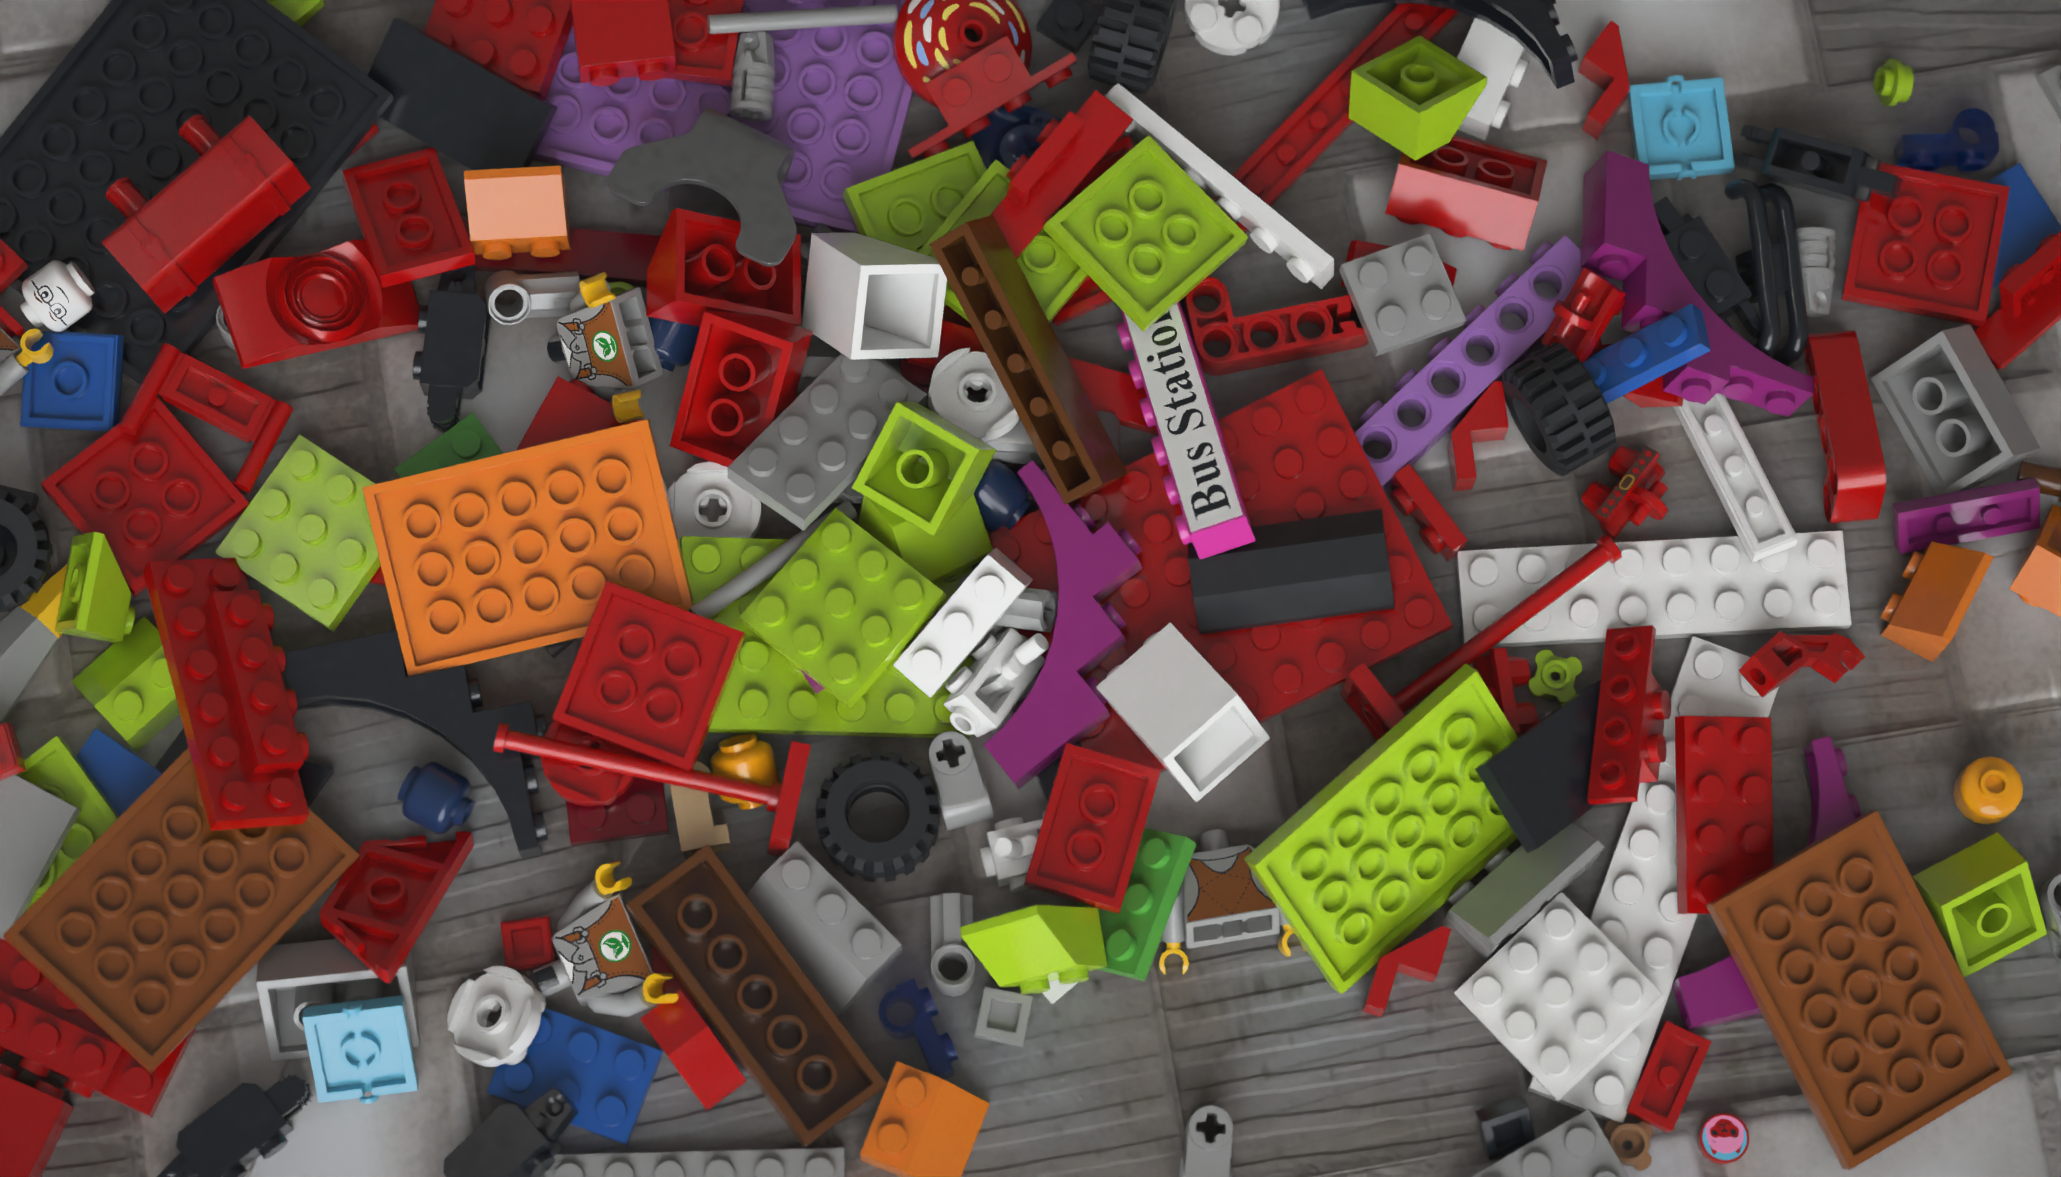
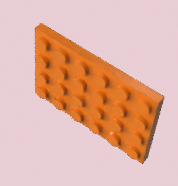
(522, 545)

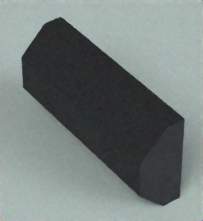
(1295, 574)

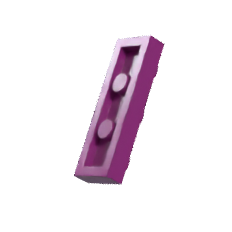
(1966, 515)

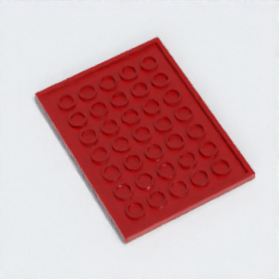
(1291, 464)

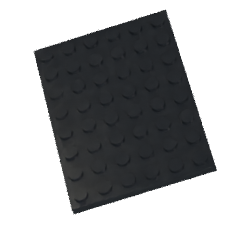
(119, 114)

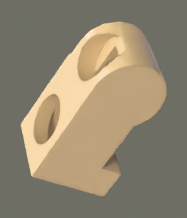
(696, 820)

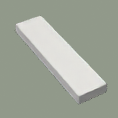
(1737, 477)

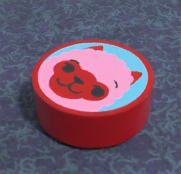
(1723, 1138)

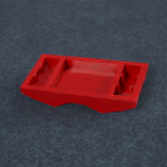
(311, 304)

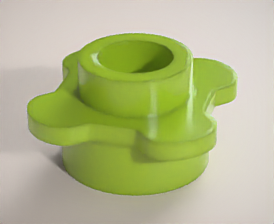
(1542, 683)

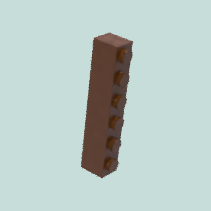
(1028, 358)

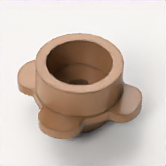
(1638, 1135)

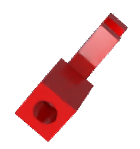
(1820, 652)

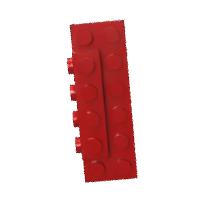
(230, 692)
(61, 1038)

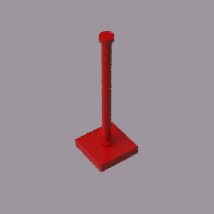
(1382, 711)
(778, 797)

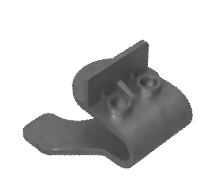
(719, 172)

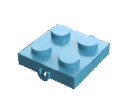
(1681, 128)
(360, 1049)

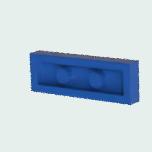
(1649, 353)

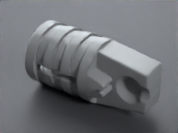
(753, 77)
(1817, 267)

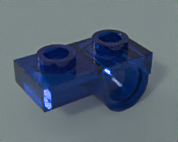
(1934, 150)
(936, 1048)

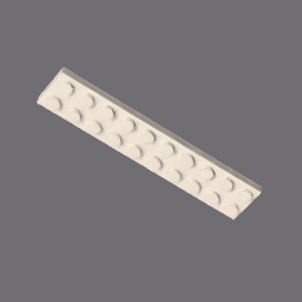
(1640, 885)

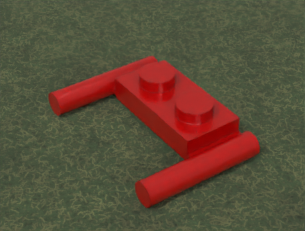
(215, 400)

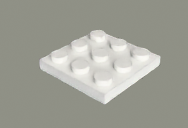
(1559, 996)

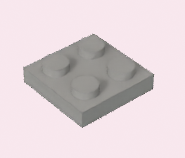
(1402, 294)

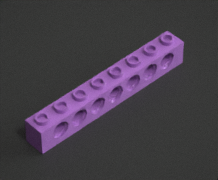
(1440, 412)

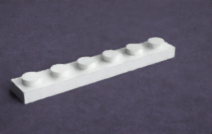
(1267, 227)

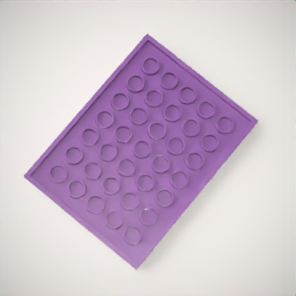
(832, 102)

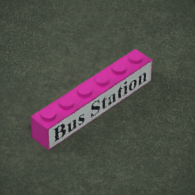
(1188, 434)

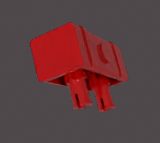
(203, 212)

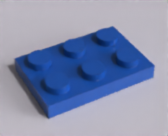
(592, 1066)

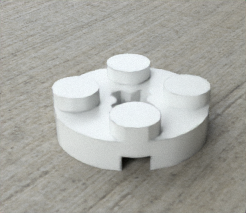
(1229, 34)
(950, 398)
(708, 482)
(512, 1033)

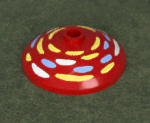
(933, 39)

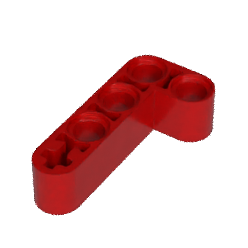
(1280, 323)
(1846, 428)

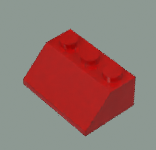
(1470, 192)
(702, 270)
(737, 382)

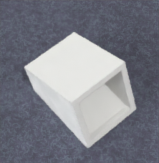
(873, 297)
(1183, 711)

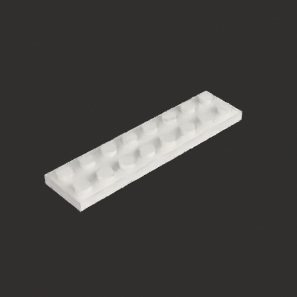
(1673, 584)

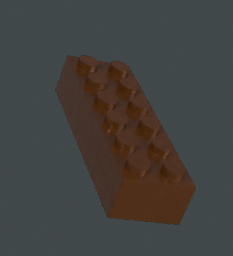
(755, 996)

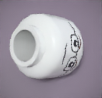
(57, 296)

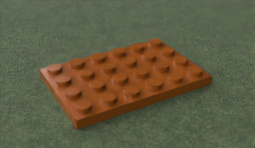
(173, 913)
(1859, 989)

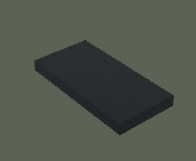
(458, 102)
(1546, 771)

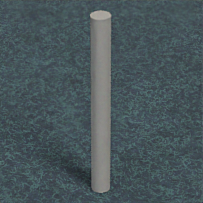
(802, 18)
(761, 569)

